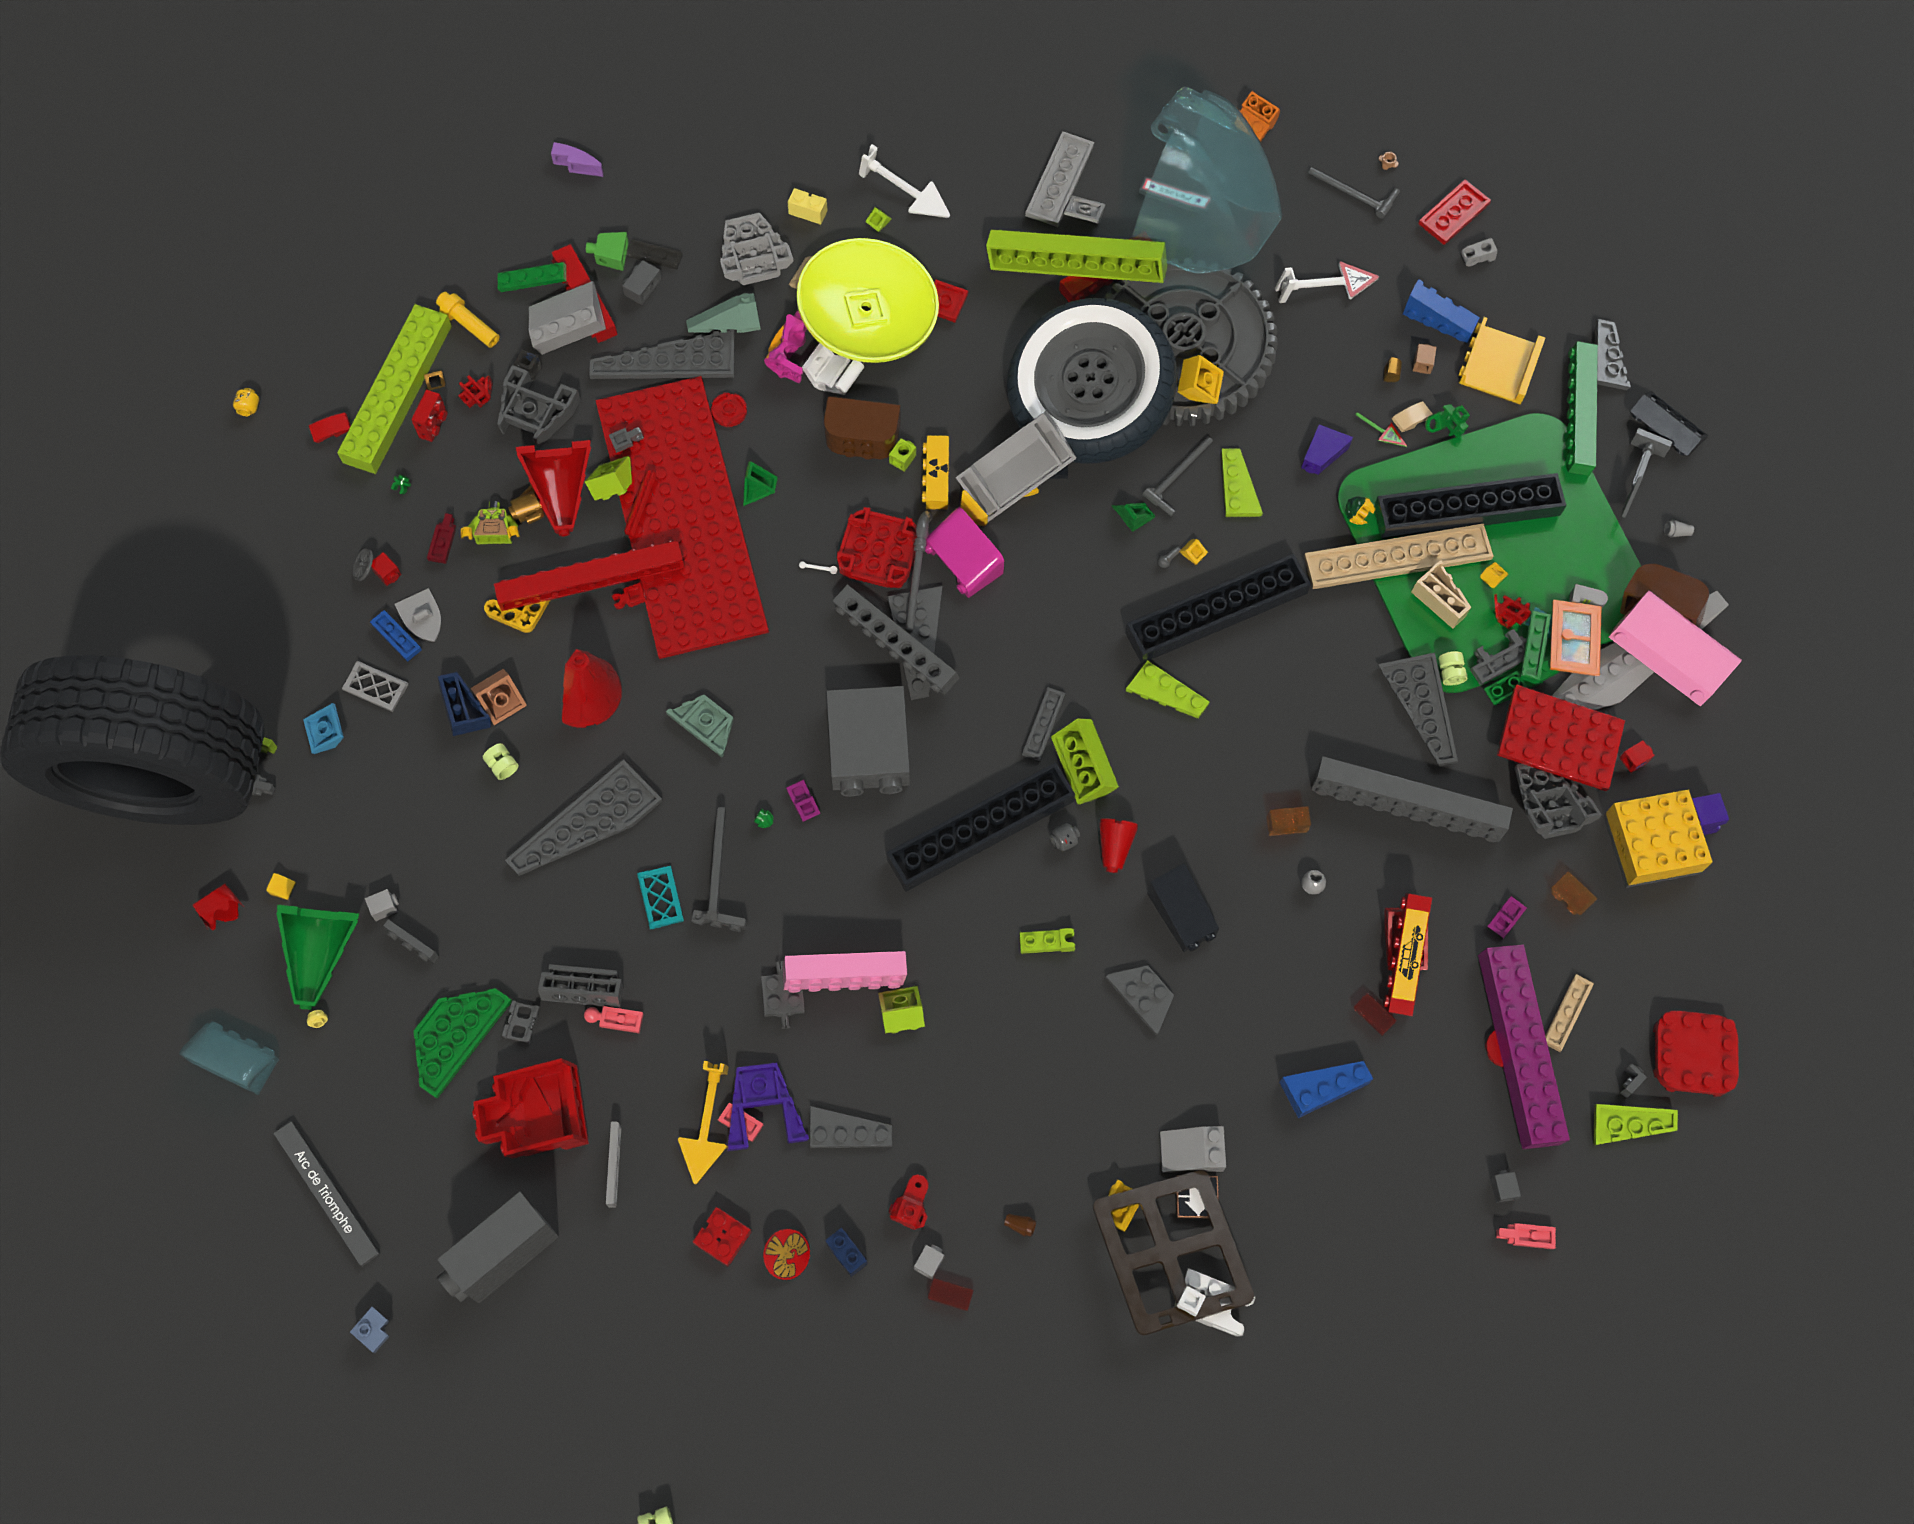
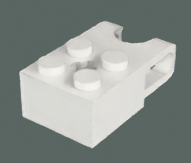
(1211, 1287)

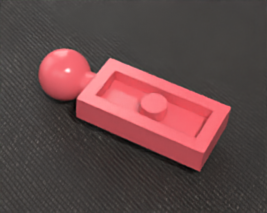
(615, 1018)

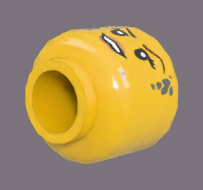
(246, 402)

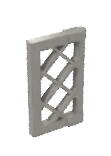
(375, 700)

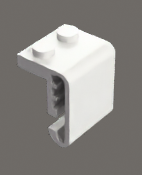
(831, 371)

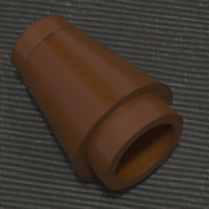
(1021, 1224)

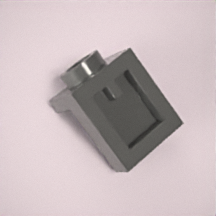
(1634, 1081)

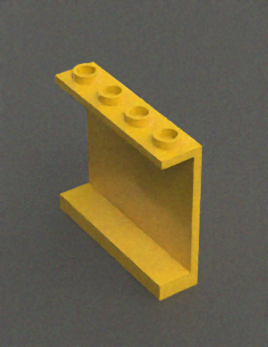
(1500, 363)

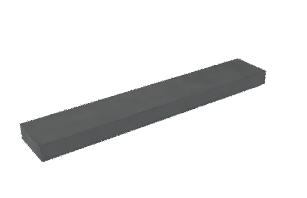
(717, 863)

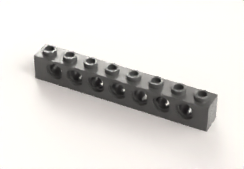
(849, 597)

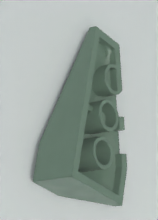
(735, 313)

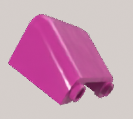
(966, 552)

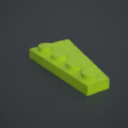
(1625, 1122)

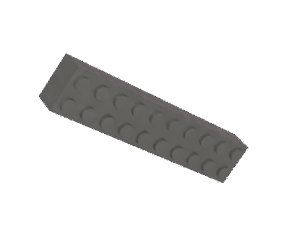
(1412, 799)

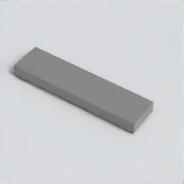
(613, 1165)

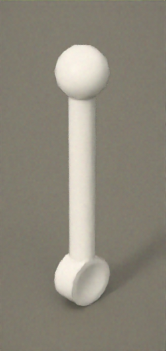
(833, 569)

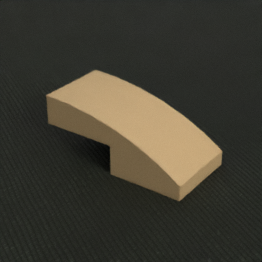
(1411, 416)

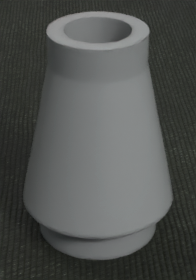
(1677, 529)

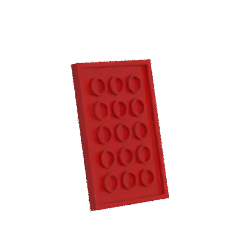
(1561, 738)

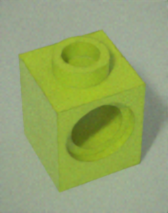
(902, 461)

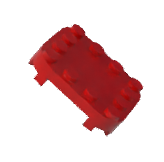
(877, 548)
(1696, 1053)

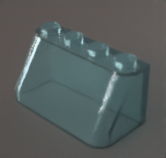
(230, 1057)

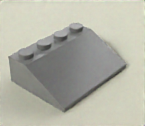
(565, 318)

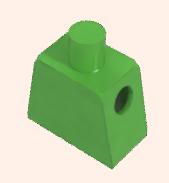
(610, 249)

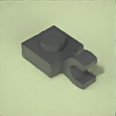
(622, 439)

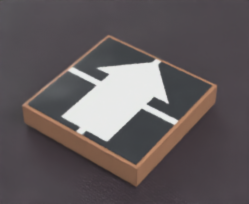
(1190, 1203)

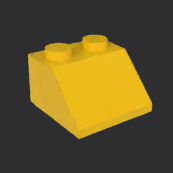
(1200, 380)

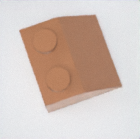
(498, 696)

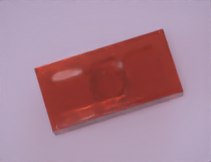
(1374, 1014)
(950, 1294)

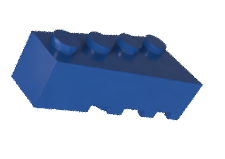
(1440, 313)
(1320, 1087)

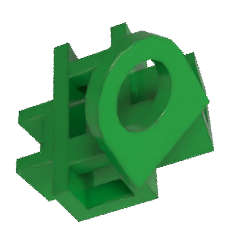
(1446, 419)

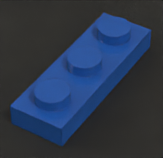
(395, 635)

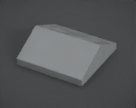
(1085, 209)

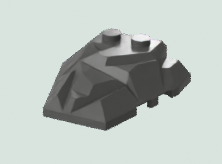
(1553, 803)

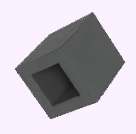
(1505, 1186)

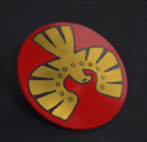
(786, 1254)

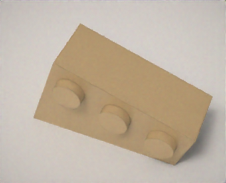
(1441, 595)

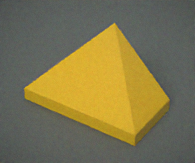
(973, 510)

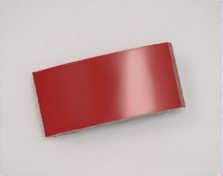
(330, 426)

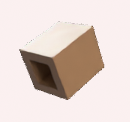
(1424, 358)

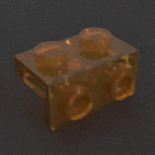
(1573, 893)

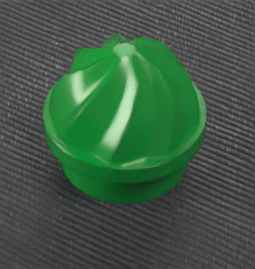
(764, 819)

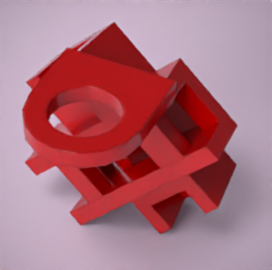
(484, 385)
(1510, 614)

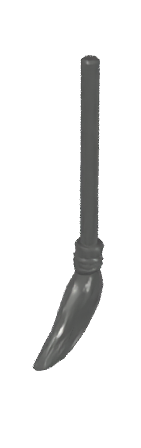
(922, 533)

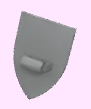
(421, 615)

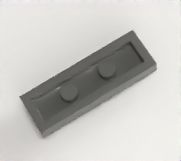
(410, 942)

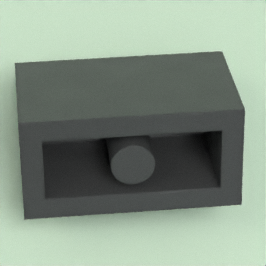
(641, 282)

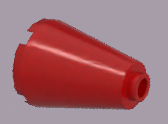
(1116, 842)

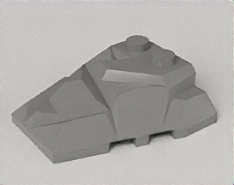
(753, 250)

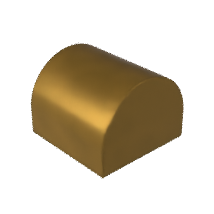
(1392, 370)

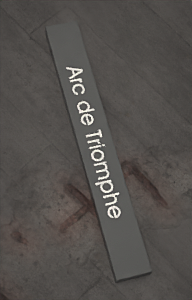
(326, 1194)

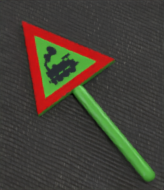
(1389, 435)

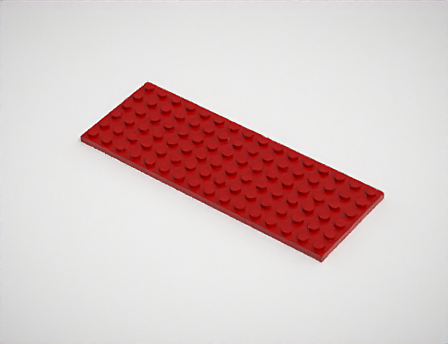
(692, 503)

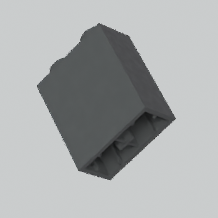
(868, 740)
(495, 1250)

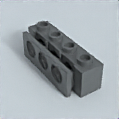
(553, 989)

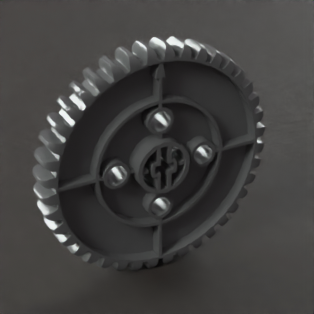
(1234, 337)

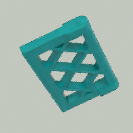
(649, 909)

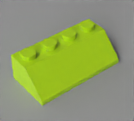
(1084, 761)

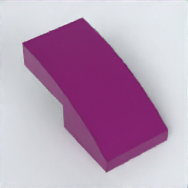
(803, 801)
(1507, 917)

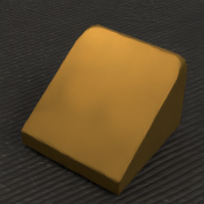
(427, 376)

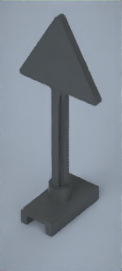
(1651, 445)

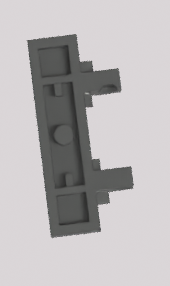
(1493, 666)

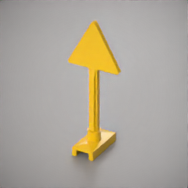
(700, 1153)

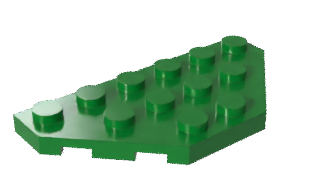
(453, 1033)

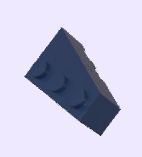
(461, 707)

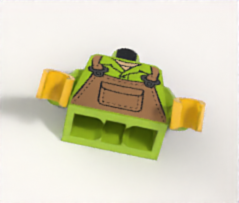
(491, 526)

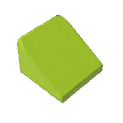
(878, 219)

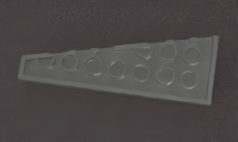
(702, 356)

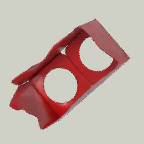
(218, 905)

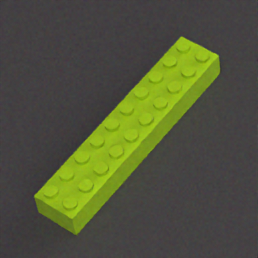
(1077, 256)
(394, 389)

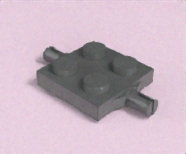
(780, 1001)

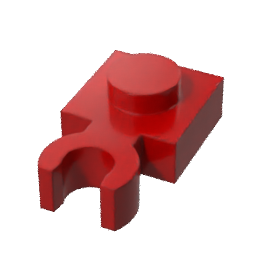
(632, 596)

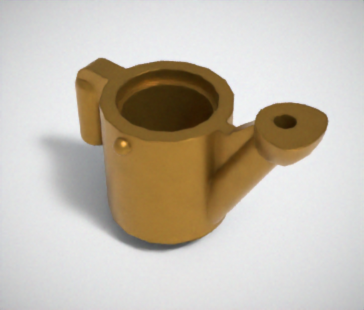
(526, 507)

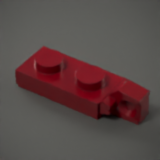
(442, 540)

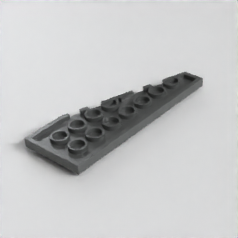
(602, 811)

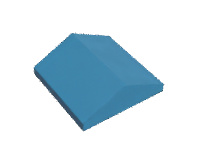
(323, 729)

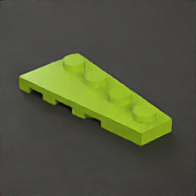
(1239, 492)
(1161, 687)

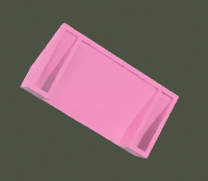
(1674, 648)

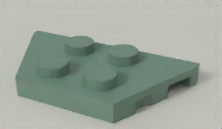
(705, 721)

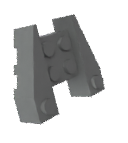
(532, 410)

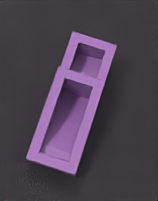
(576, 160)

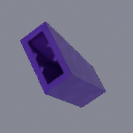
(1325, 449)

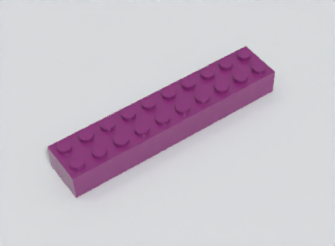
(1523, 1047)

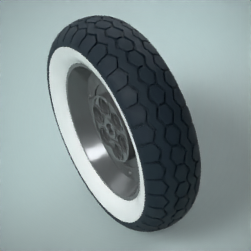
(1095, 334)

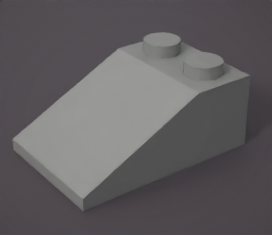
(1193, 1150)

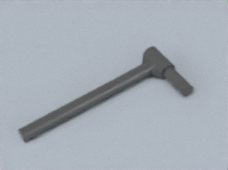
(1381, 207)
(1155, 496)

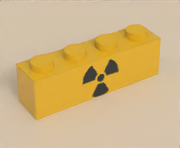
(936, 472)

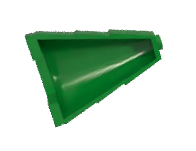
(312, 949)

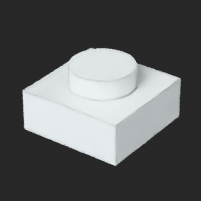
(1191, 1301)

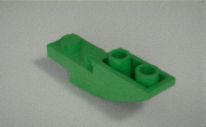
(1503, 689)

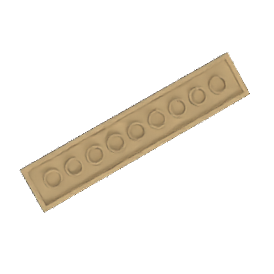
(1397, 556)

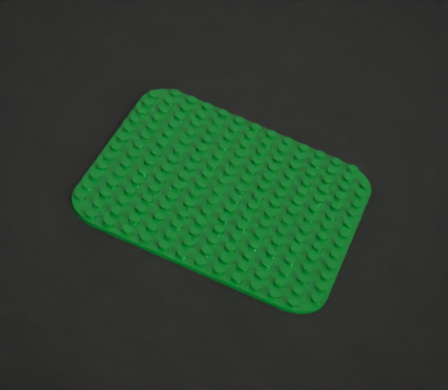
(1538, 554)

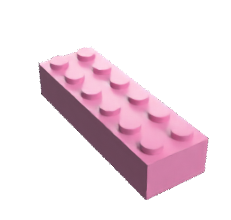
(844, 971)

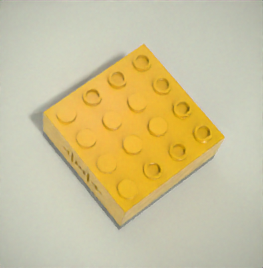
(1657, 838)

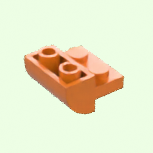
(1259, 114)

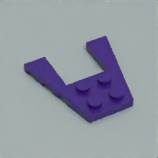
(756, 1088)

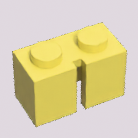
(807, 207)

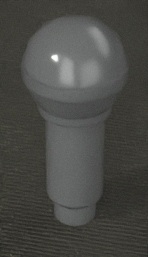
(1164, 561)

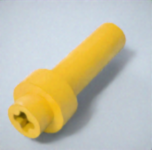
(454, 308)

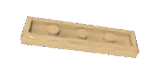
(1568, 1012)

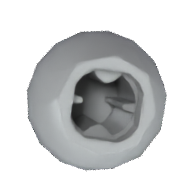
(1313, 882)

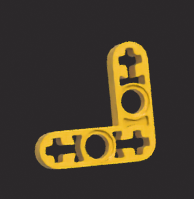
(520, 616)

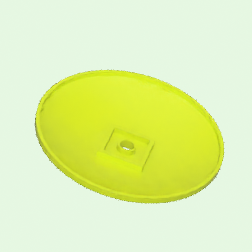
(870, 275)

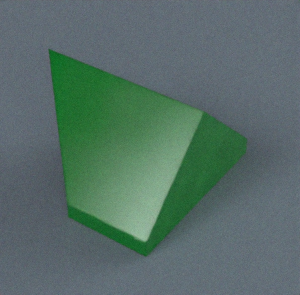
(758, 483)
(1134, 514)

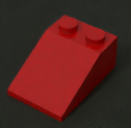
(1391, 931)

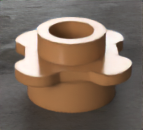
(1388, 156)

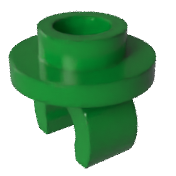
(403, 481)

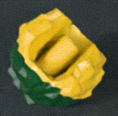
(1358, 509)

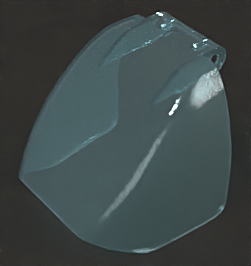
(1211, 187)

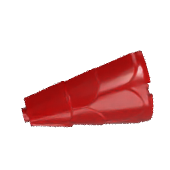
(557, 481)
(590, 690)

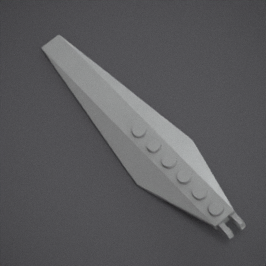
(1619, 671)

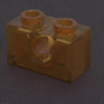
(1288, 821)

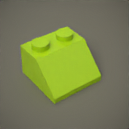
(610, 479)
(901, 1009)

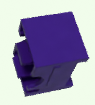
(1710, 812)

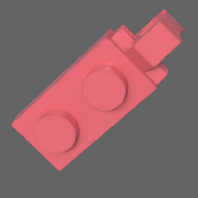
(1528, 1235)

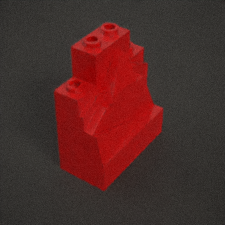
(533, 1110)

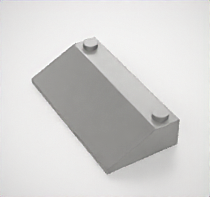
(1017, 465)

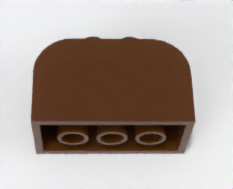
(861, 427)
(1676, 589)

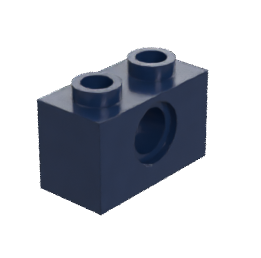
(846, 1252)

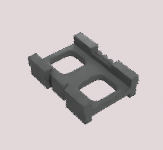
(516, 1021)

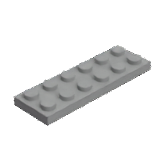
(1059, 179)

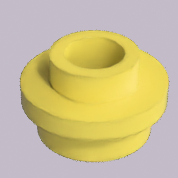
(316, 1019)

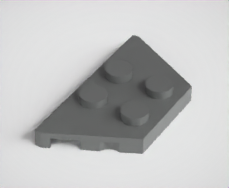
(1144, 994)

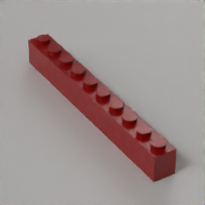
(588, 575)

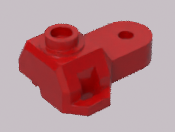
(910, 1206)

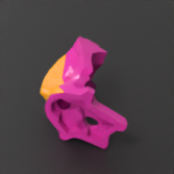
(785, 343)

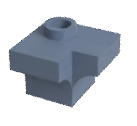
(371, 1330)

